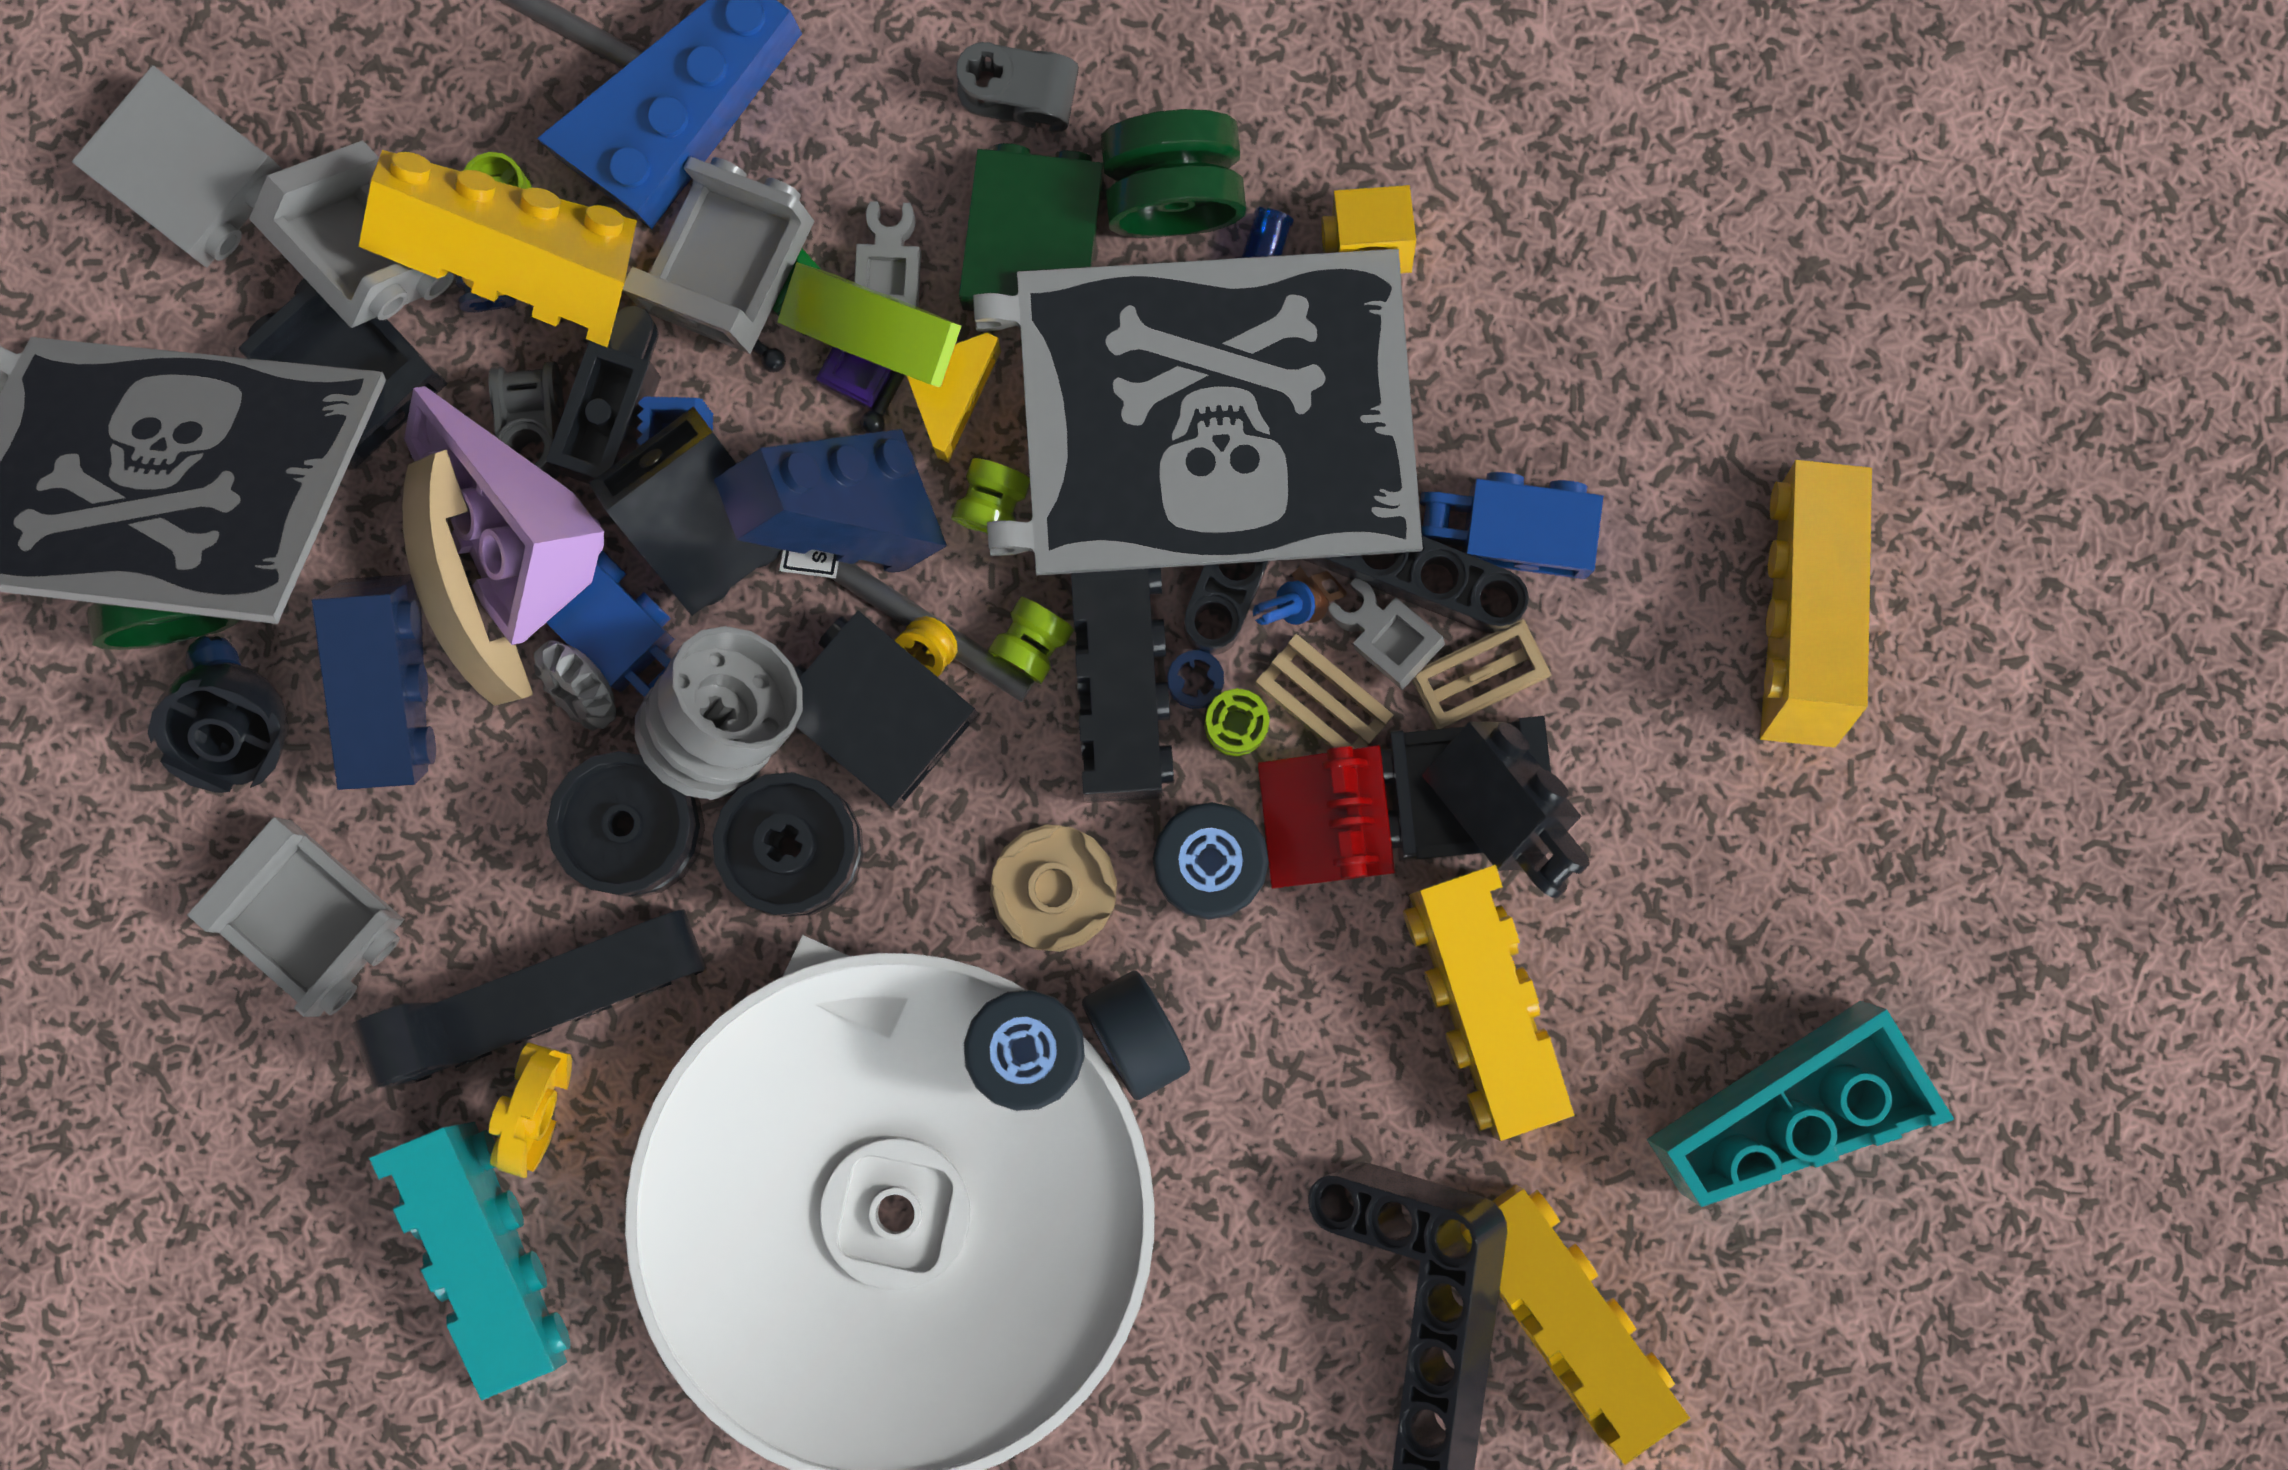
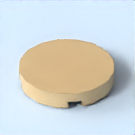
(1069, 910)

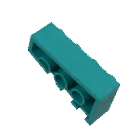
(1803, 1108)
(476, 1256)

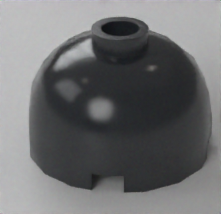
(219, 727)

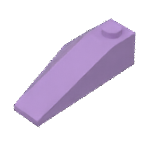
(521, 524)

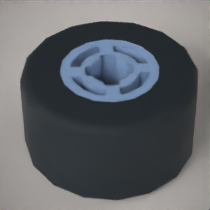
(1211, 883)
(1136, 1035)
(1044, 1047)

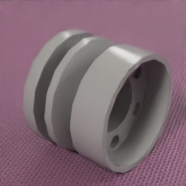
(718, 712)

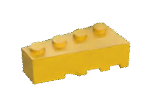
(501, 239)
(1818, 604)
(1489, 1005)
(1580, 1333)

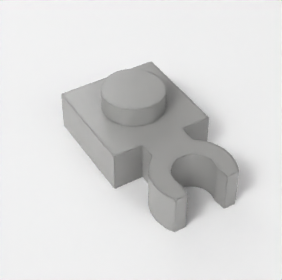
(888, 263)
(1391, 638)

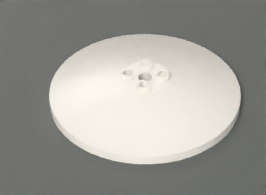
(816, 1321)

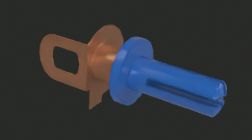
(1299, 600)

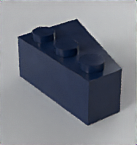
(835, 497)
(374, 681)

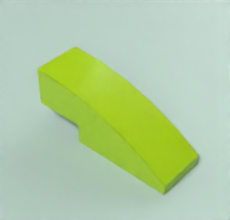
(869, 324)

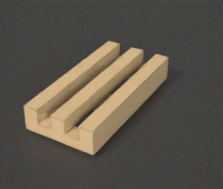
(1528, 652)
(1283, 664)

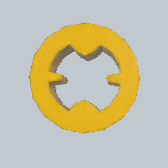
(936, 637)

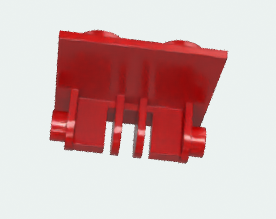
(1326, 817)

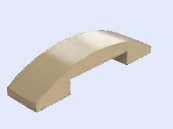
(443, 589)

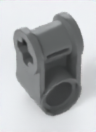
(1024, 85)
(527, 408)

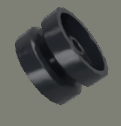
(751, 837)
(597, 853)

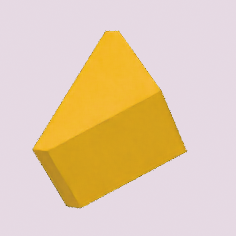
(951, 406)

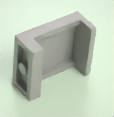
(178, 167)
(316, 224)
(724, 255)
(299, 917)

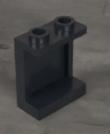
(315, 334)
(674, 514)
(878, 709)
(1420, 820)

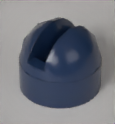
(210, 651)

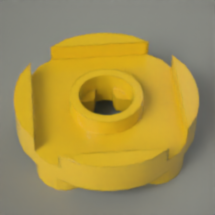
(525, 1120)

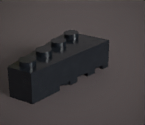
(1119, 686)

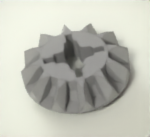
(575, 684)

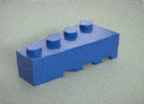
(673, 103)

